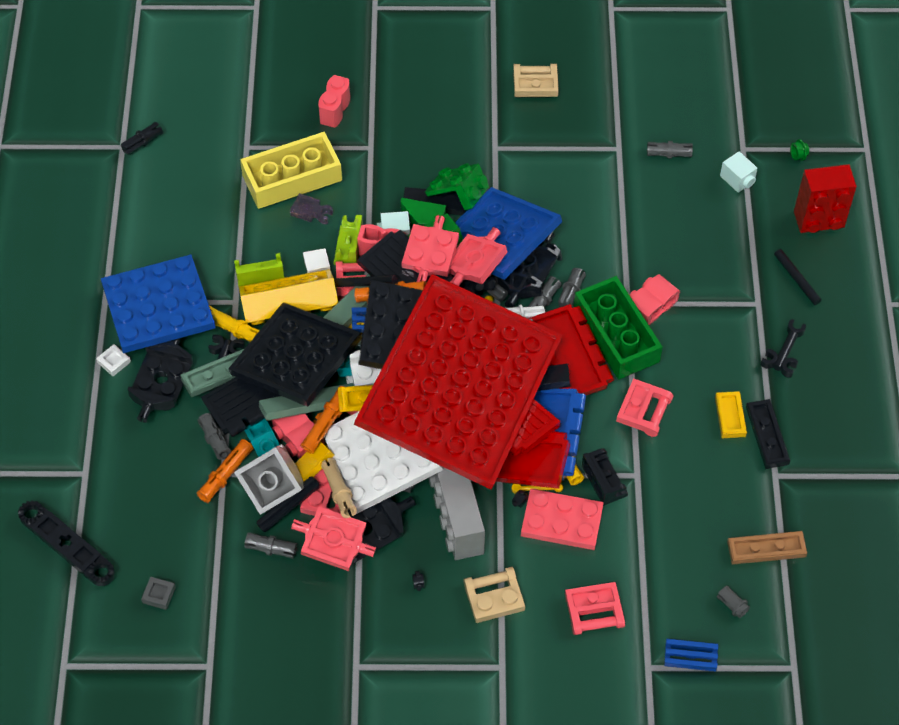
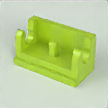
(347, 240)
(259, 271)

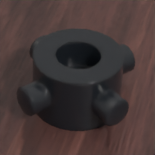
(520, 498)
(418, 581)

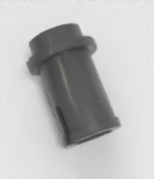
(733, 602)

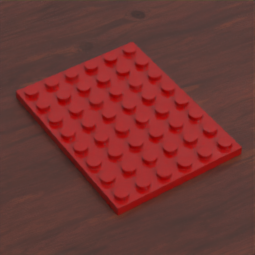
(459, 381)

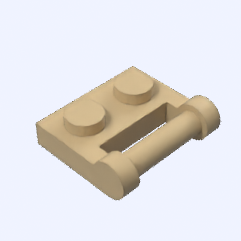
(535, 81)
(495, 602)

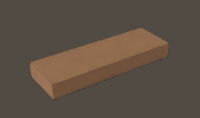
(767, 547)

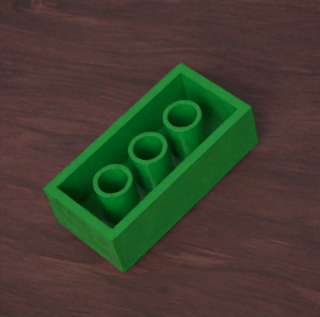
(618, 327)

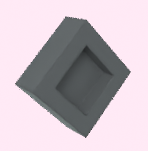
(158, 593)

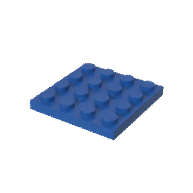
(520, 225)
(157, 303)

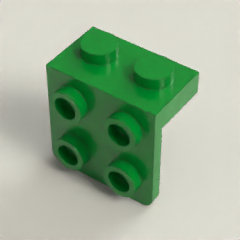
(466, 180)

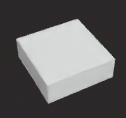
(316, 260)
(113, 360)

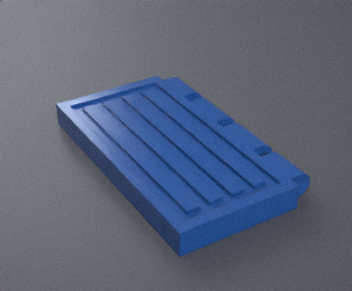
(567, 408)

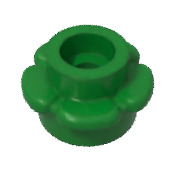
(799, 150)

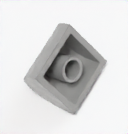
(270, 479)

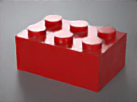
(824, 198)

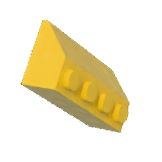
(303, 291)

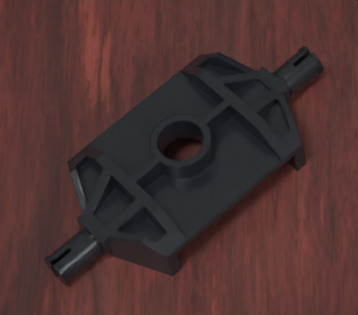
(528, 279)
(160, 361)
(385, 522)

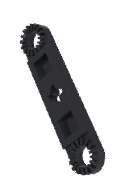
(78, 554)

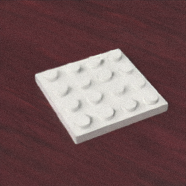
(373, 465)

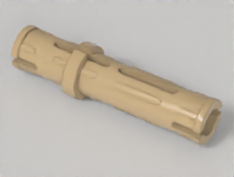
(341, 494)

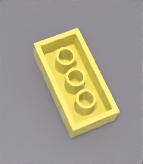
(291, 170)

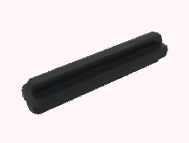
(283, 508)

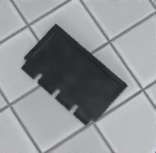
(387, 258)
(236, 404)

